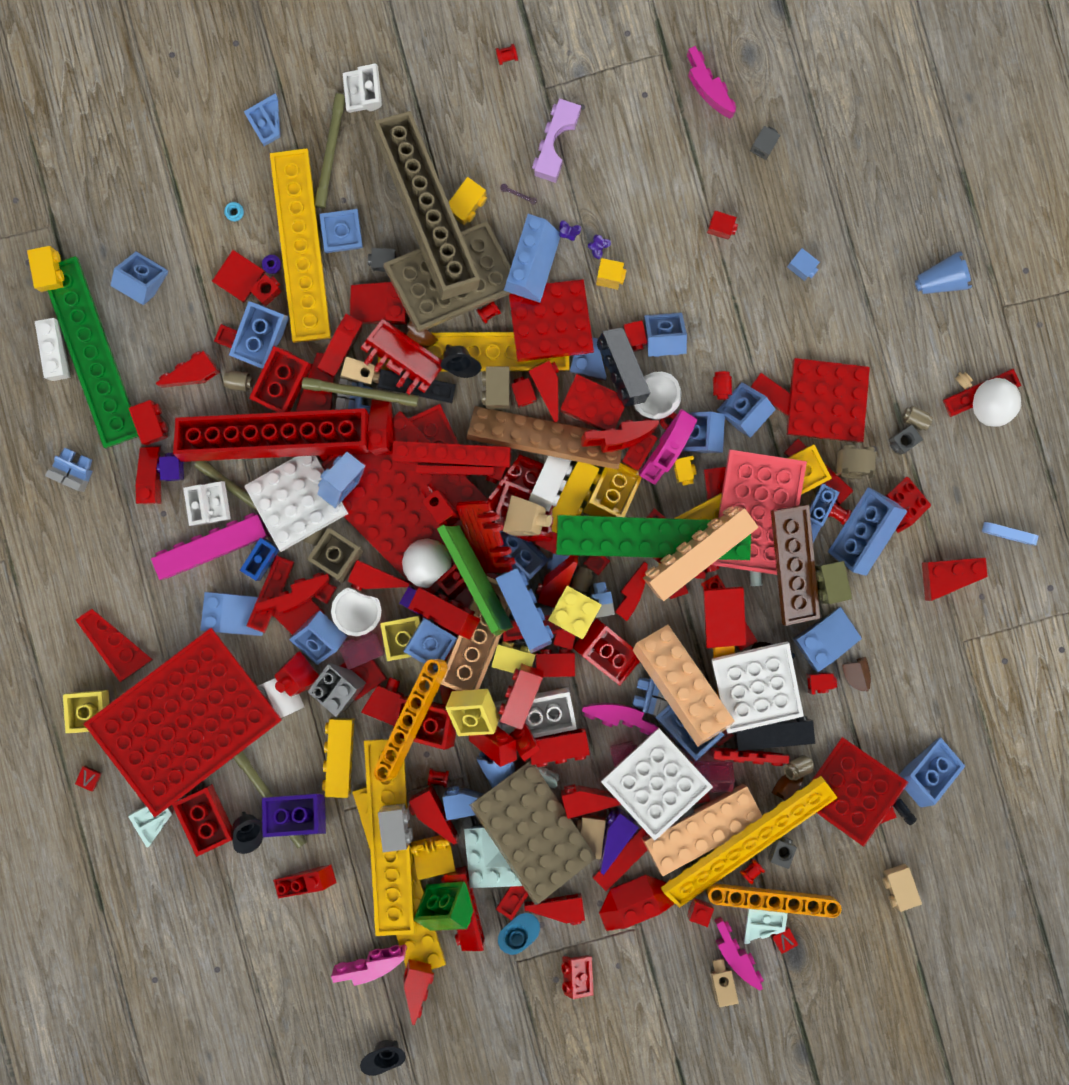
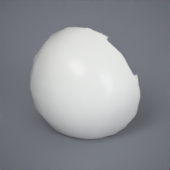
(664, 396)
(996, 402)
(426, 562)
(355, 612)

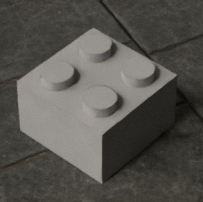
(394, 827)

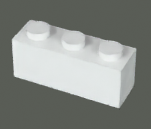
(52, 349)
(550, 482)

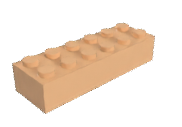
(700, 552)
(471, 657)
(683, 685)
(703, 830)

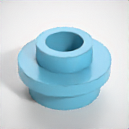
(230, 207)

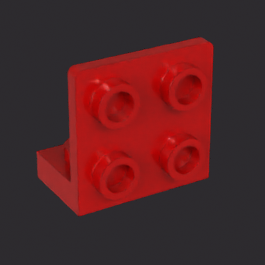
(911, 499)

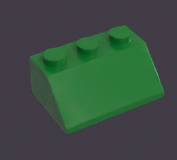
(445, 907)

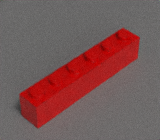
(451, 454)

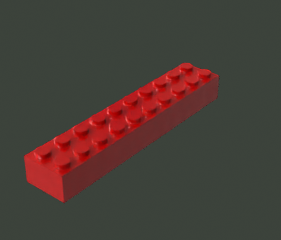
(271, 435)

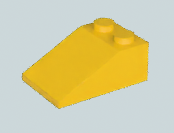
(613, 492)

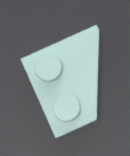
(147, 824)
(763, 924)

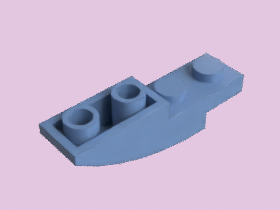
(821, 507)

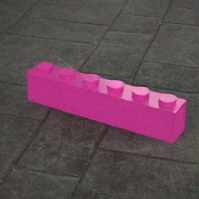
(209, 547)

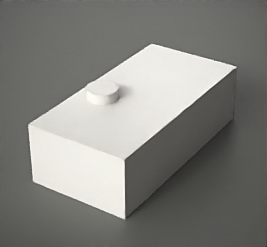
(548, 715)

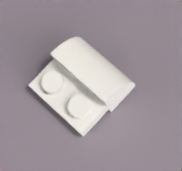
(362, 89)
(207, 503)
(282, 701)

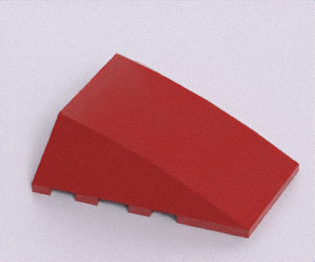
(520, 483)

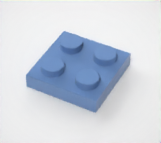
(341, 231)
(429, 643)

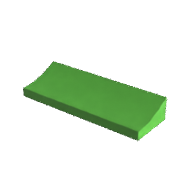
(475, 579)

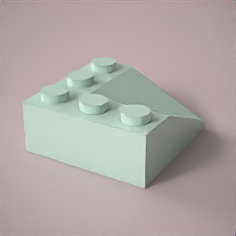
(485, 861)

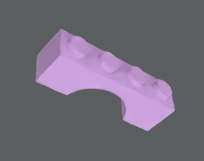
(564, 118)

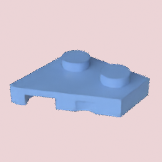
(265, 119)
(589, 364)

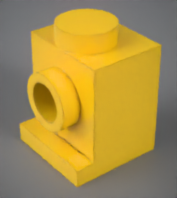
(684, 470)

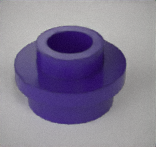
(277, 264)

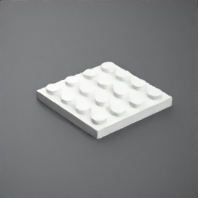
(290, 501)
(758, 686)
(656, 784)

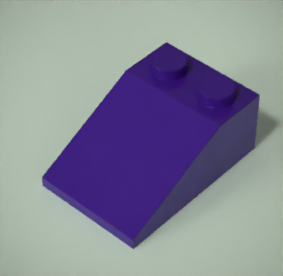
(293, 815)
(618, 832)

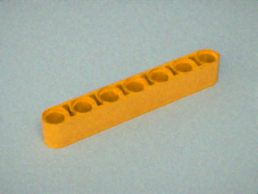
(403, 726)
(781, 905)

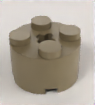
(855, 463)

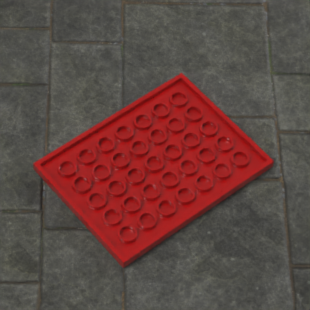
(389, 504)
(182, 722)

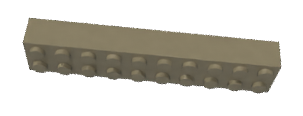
(426, 205)

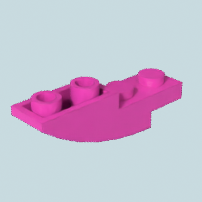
(712, 91)
(670, 447)
(612, 713)
(738, 960)
(376, 965)

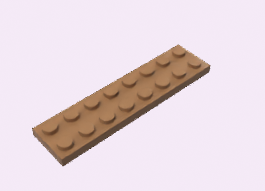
(537, 437)

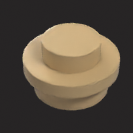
(964, 380)

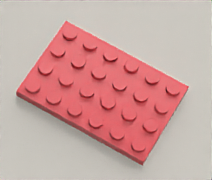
(759, 486)

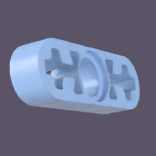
(1009, 533)

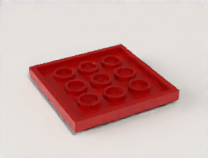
(553, 326)
(828, 400)
(862, 789)

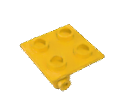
(432, 857)

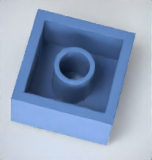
(340, 479)

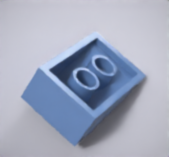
(257, 334)
(228, 613)
(827, 639)
(679, 734)
(931, 773)
(457, 802)

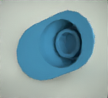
(519, 934)

